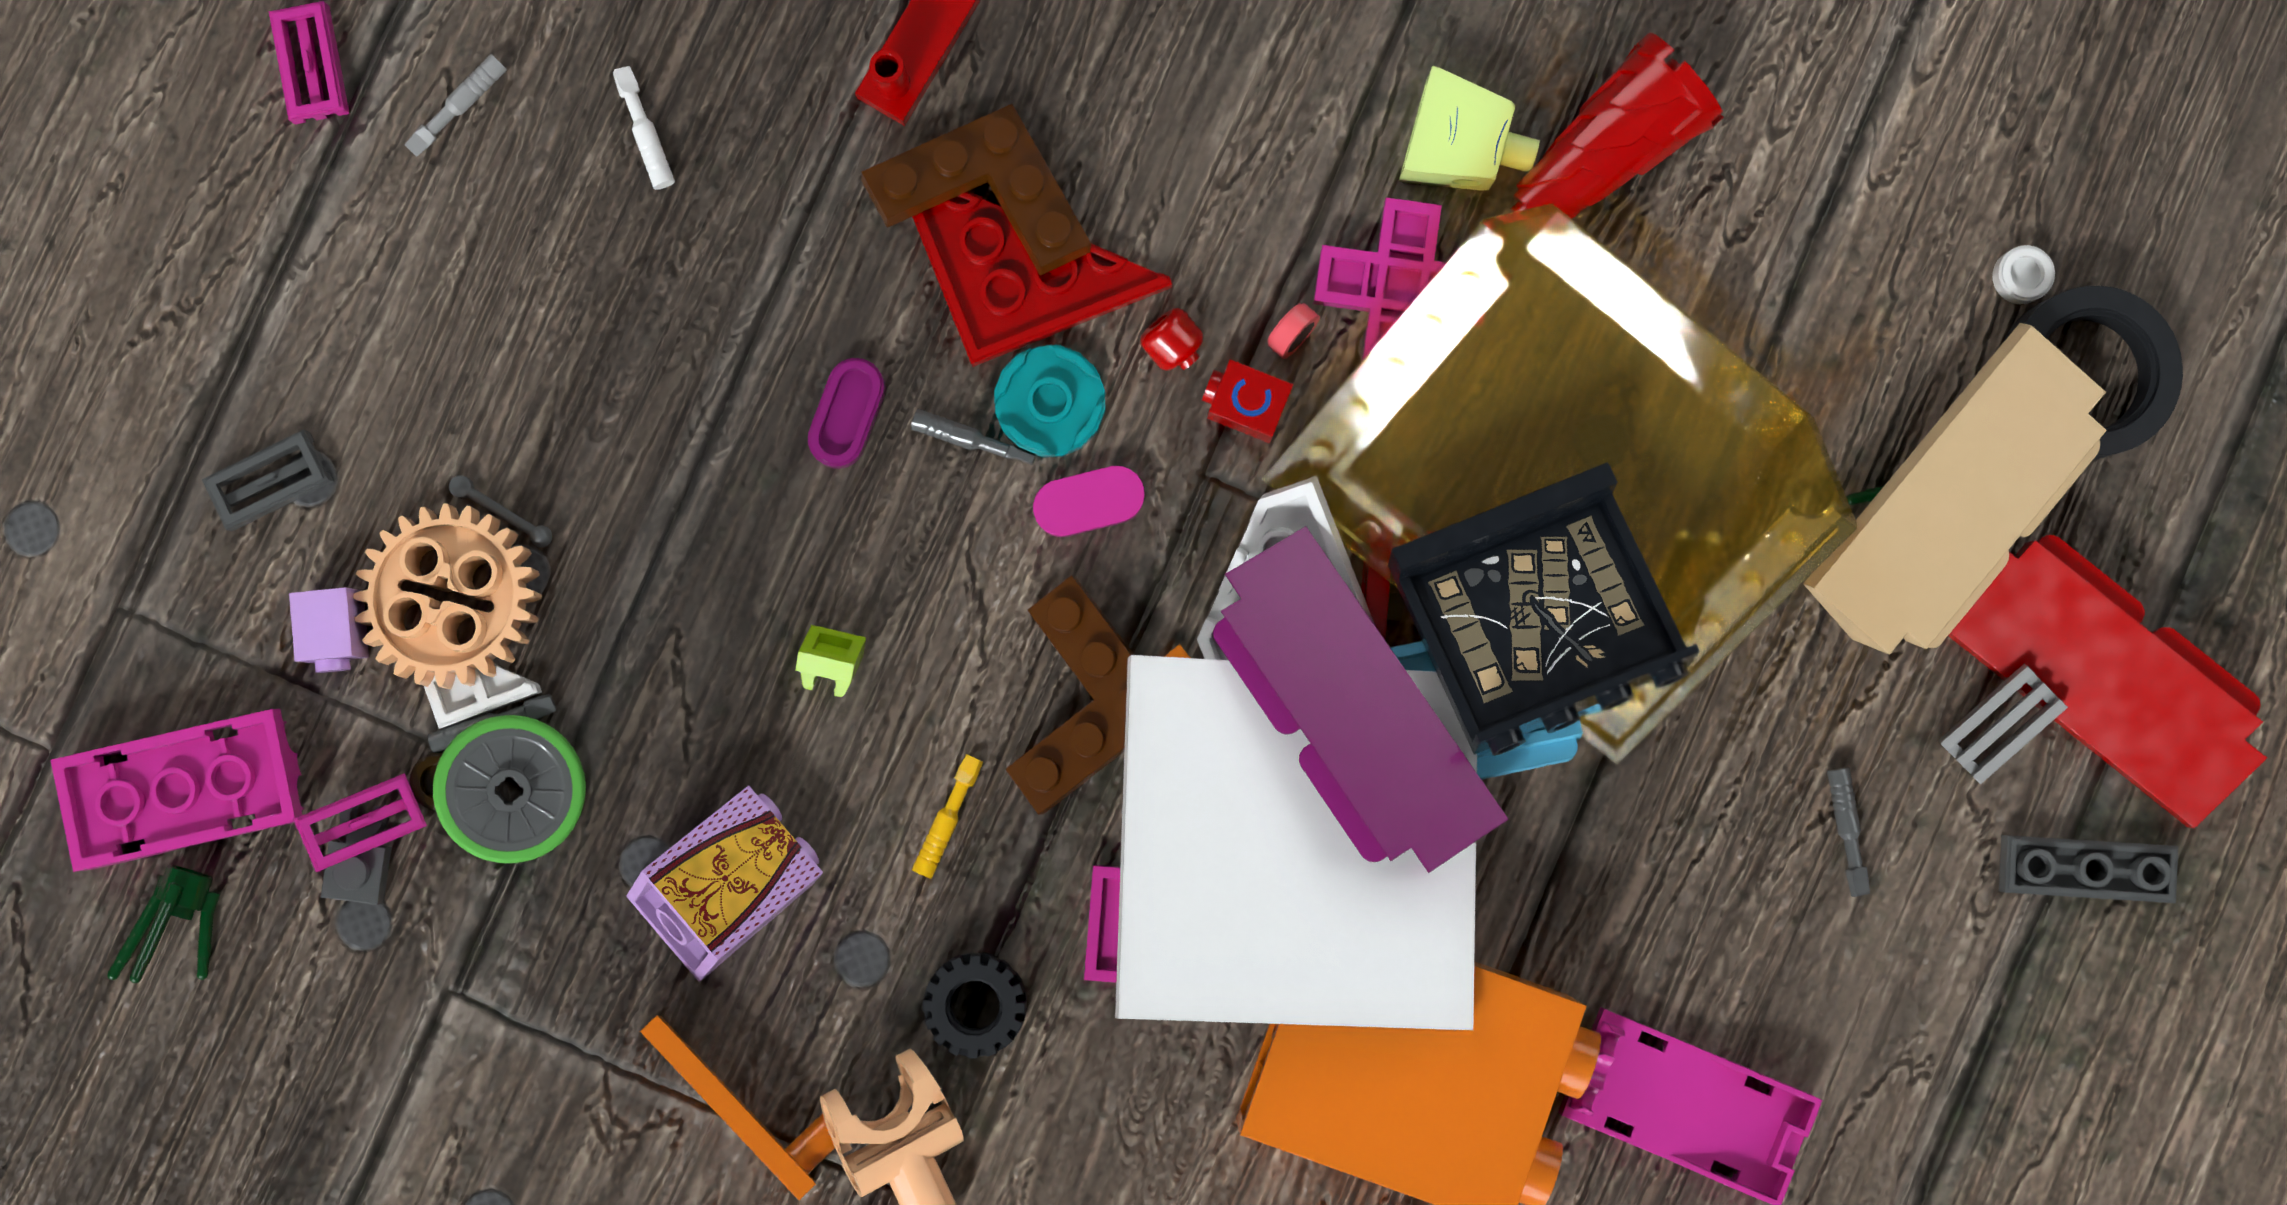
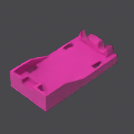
(177, 790)
(1694, 1108)

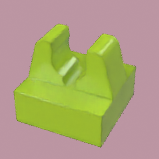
(830, 656)

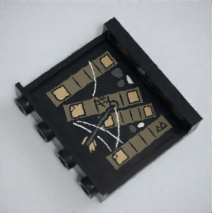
(1539, 611)

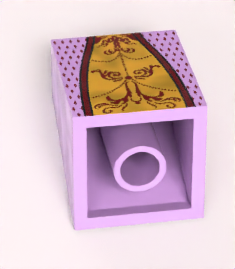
(724, 881)

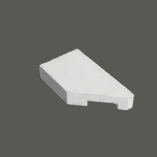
(487, 694)

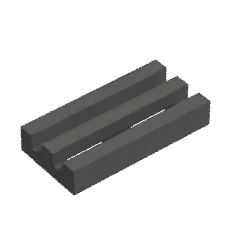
(311, 460)

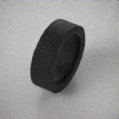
(2150, 341)

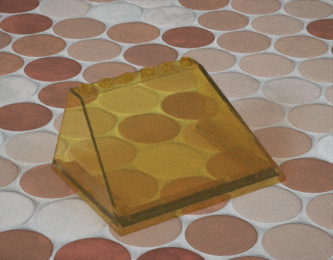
(1557, 358)

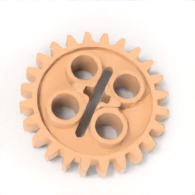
(433, 644)

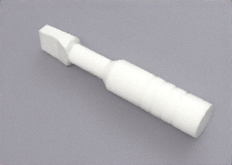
(644, 130)

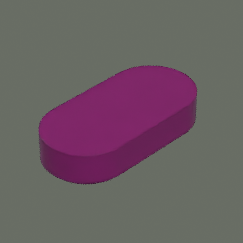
(846, 413)

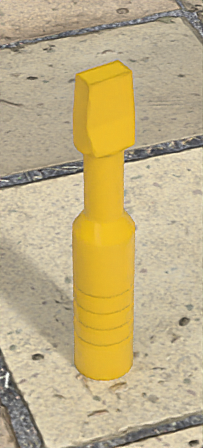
(946, 819)

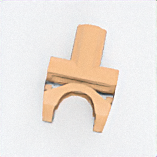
(900, 1144)

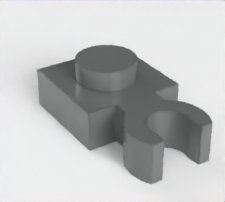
(362, 876)

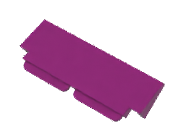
(1371, 732)

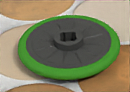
(537, 761)

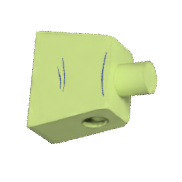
(1463, 136)

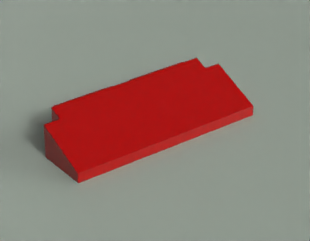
(2131, 694)

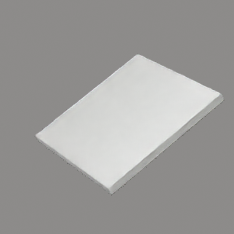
(1249, 889)

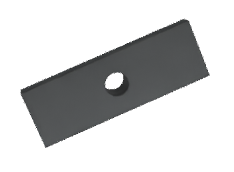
(2060, 864)

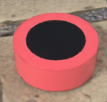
(1293, 330)

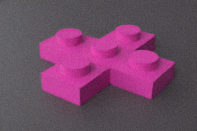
(1386, 279)

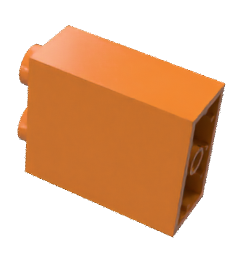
(1430, 1108)

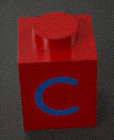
(1246, 400)

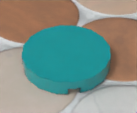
(1050, 401)

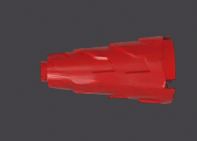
(1622, 131)

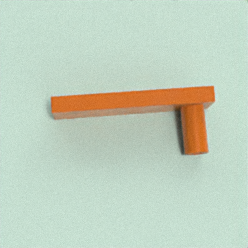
(788, 1164)

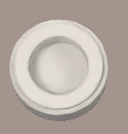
(2023, 274)

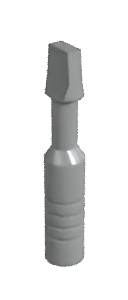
(457, 103)

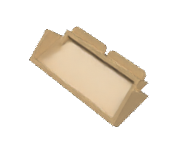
(1964, 498)

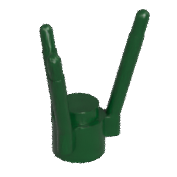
(176, 895)

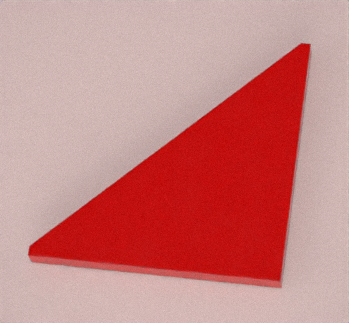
(997, 290)

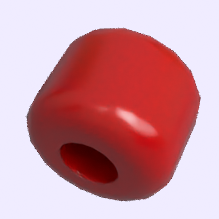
(1172, 340)

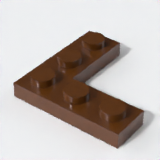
(984, 151)
(1098, 730)

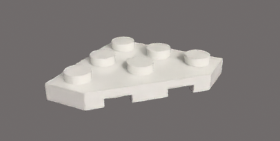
(1274, 519)

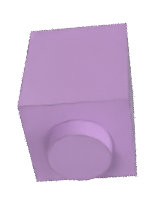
(326, 628)

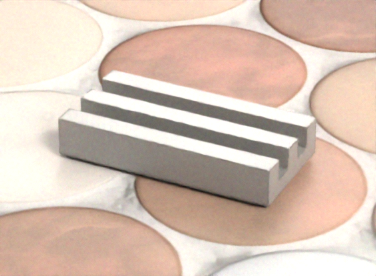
(2018, 739)

